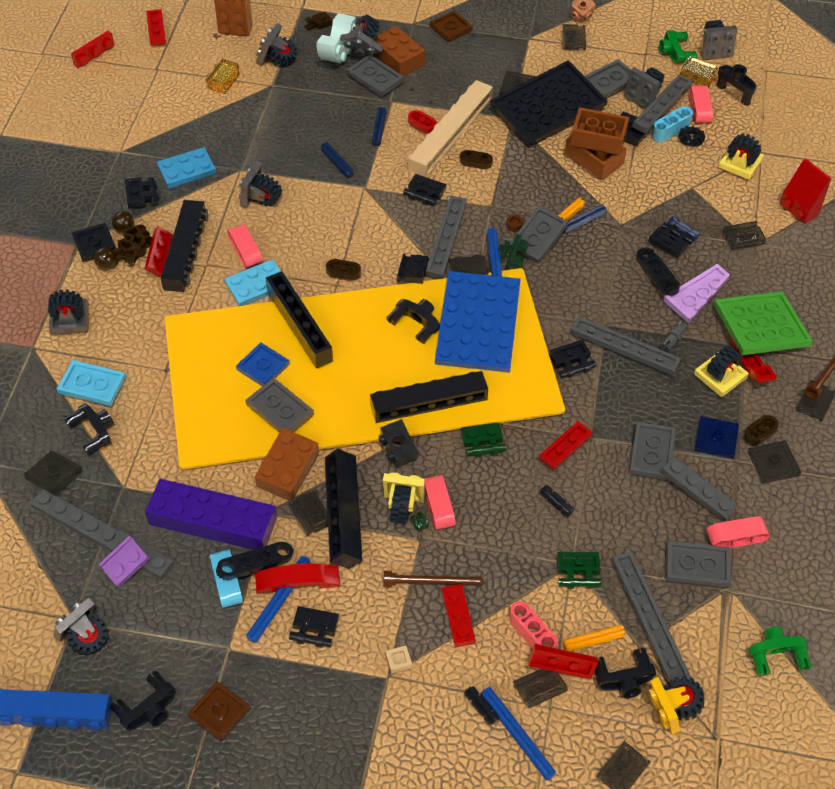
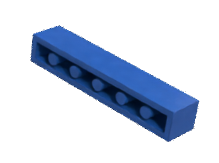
(54, 709)

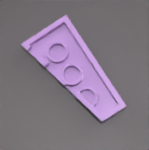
(697, 292)

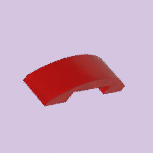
(754, 366)
(297, 575)

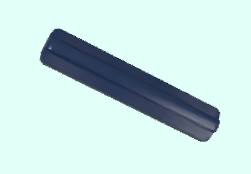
(379, 125)
(337, 160)
(585, 218)

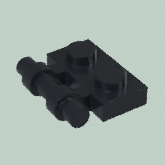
(425, 189)
(135, 192)
(670, 239)
(569, 354)
(317, 622)

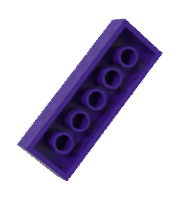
(211, 514)

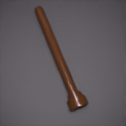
(814, 389)
(391, 579)

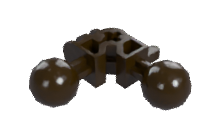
(127, 247)

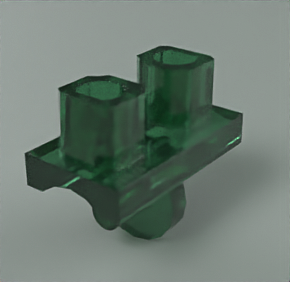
(517, 245)

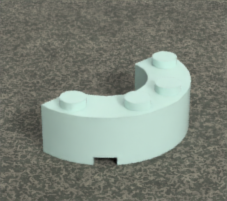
(330, 47)

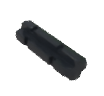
(556, 500)
(481, 705)

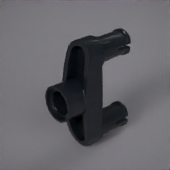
(737, 77)
(419, 312)
(99, 421)
(628, 679)
(150, 709)

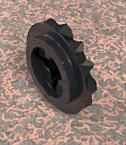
(685, 136)

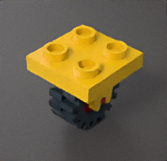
(676, 701)

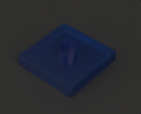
(716, 437)

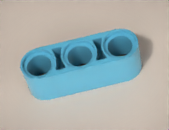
(671, 124)
(228, 590)

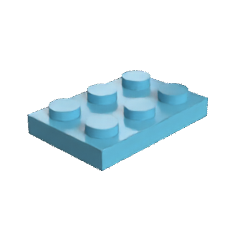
(251, 283)
(91, 383)

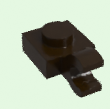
(319, 20)

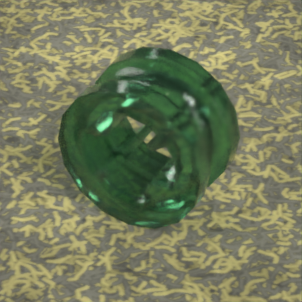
(419, 521)

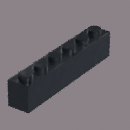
(184, 246)
(299, 319)
(428, 396)
(343, 509)

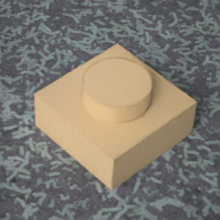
(398, 659)

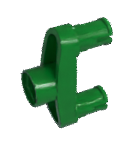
(671, 46)
(775, 643)

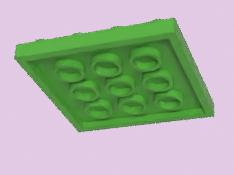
(762, 323)

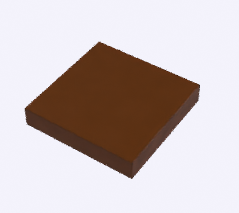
(451, 26)
(219, 711)

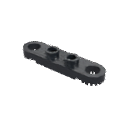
(658, 271)
(254, 560)

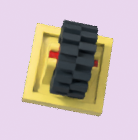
(742, 156)
(722, 371)
(402, 495)

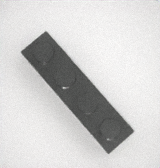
(699, 488)

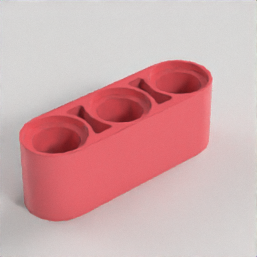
(701, 104)
(245, 246)
(439, 502)
(738, 532)
(531, 621)

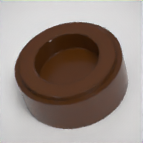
(514, 223)

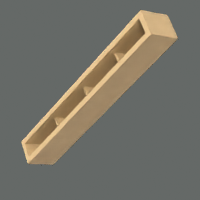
(450, 128)

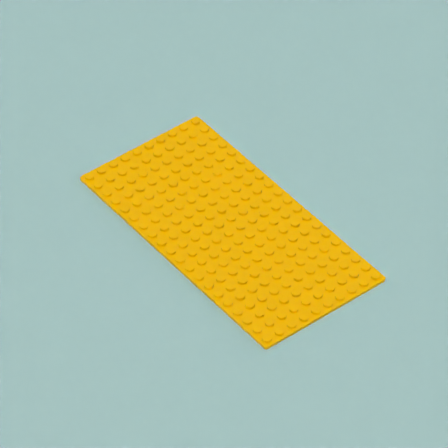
(367, 358)

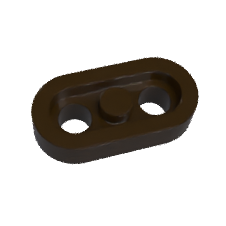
(476, 159)
(343, 269)
(759, 430)

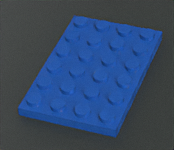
(478, 322)

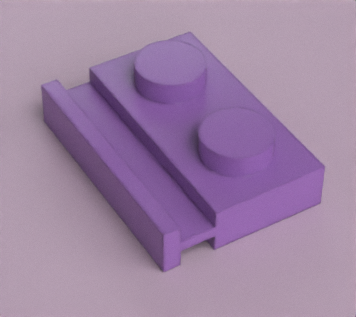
(124, 561)

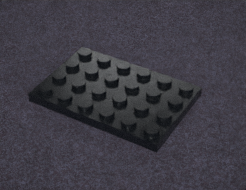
(547, 102)

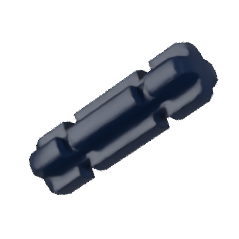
(681, 226)

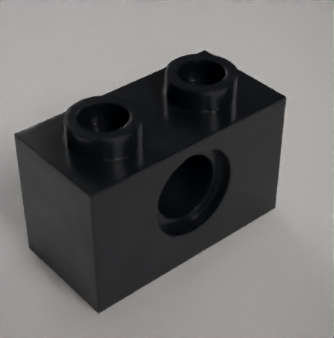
(398, 433)

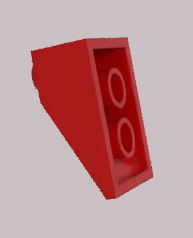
(806, 192)

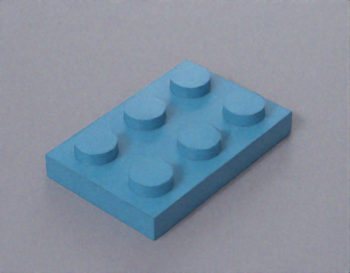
(186, 167)

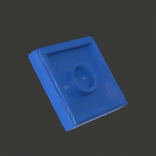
(262, 364)

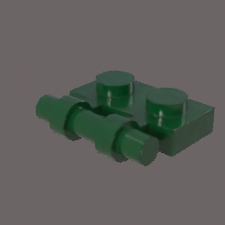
(483, 435)
(579, 563)

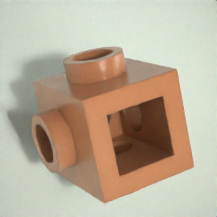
(582, 9)

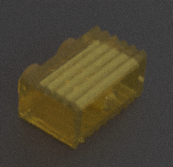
(699, 71)
(222, 76)

